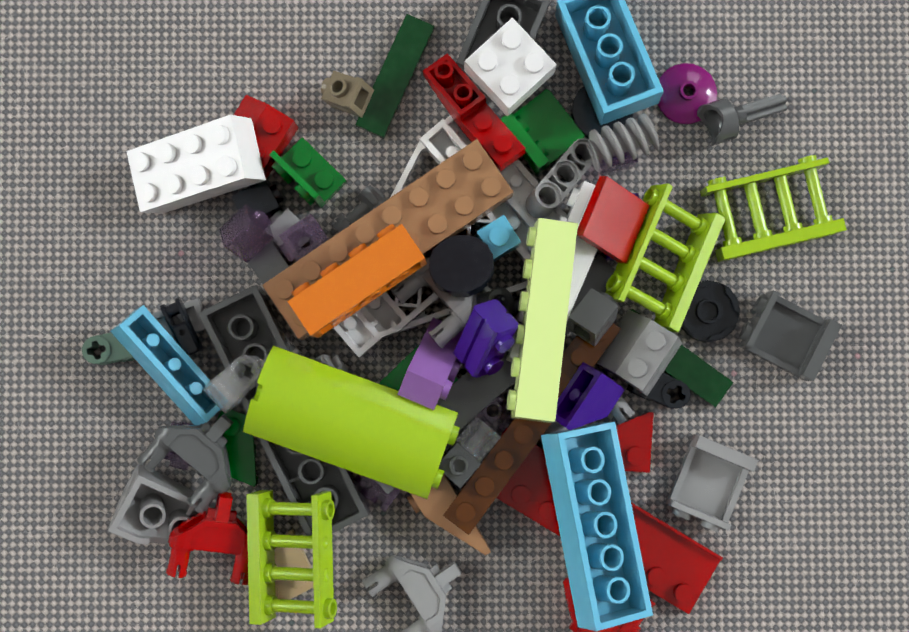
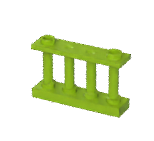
(793, 231)
(691, 263)
(261, 557)

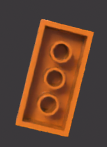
(357, 281)

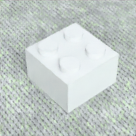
(509, 67)

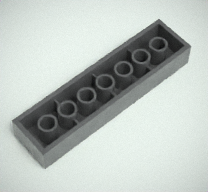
(249, 327)

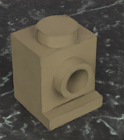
(346, 93)

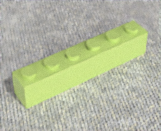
(544, 320)

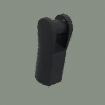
(183, 332)

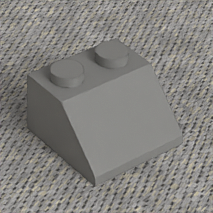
(640, 352)

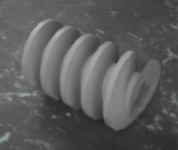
(622, 140)

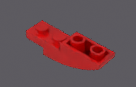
(471, 112)

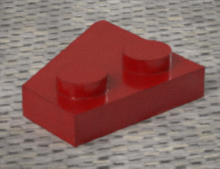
(636, 442)

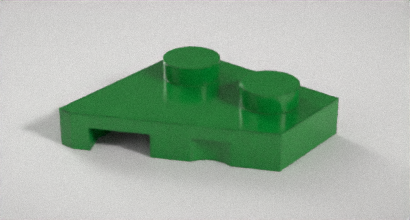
(240, 449)

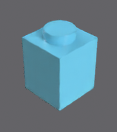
(499, 237)

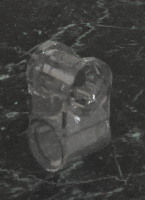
(231, 385)

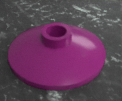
(675, 103)

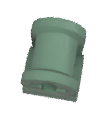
(114, 351)

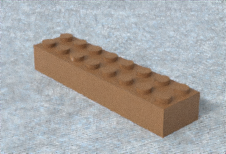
(429, 208)

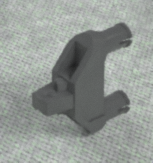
(202, 449)

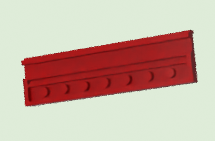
(672, 562)

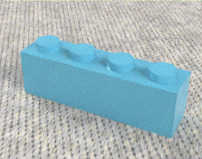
(166, 364)

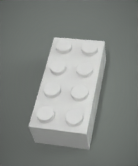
(196, 164)

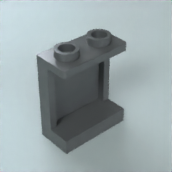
(788, 336)

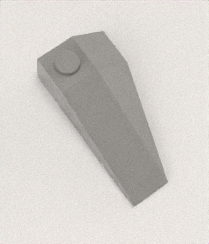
(152, 508)

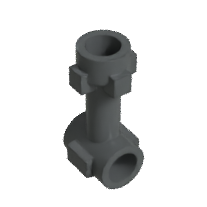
(369, 198)

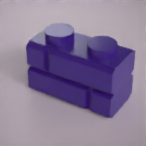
(486, 338)

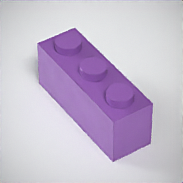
(431, 370)

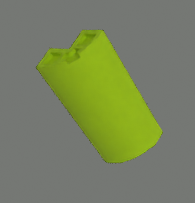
(350, 422)

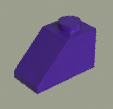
(587, 398)

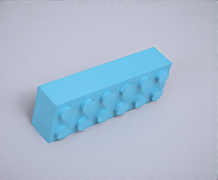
(597, 526)

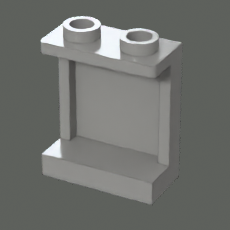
(709, 482)

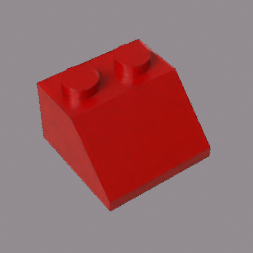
(271, 129)

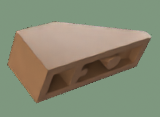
(435, 507)

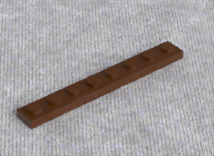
(517, 443)

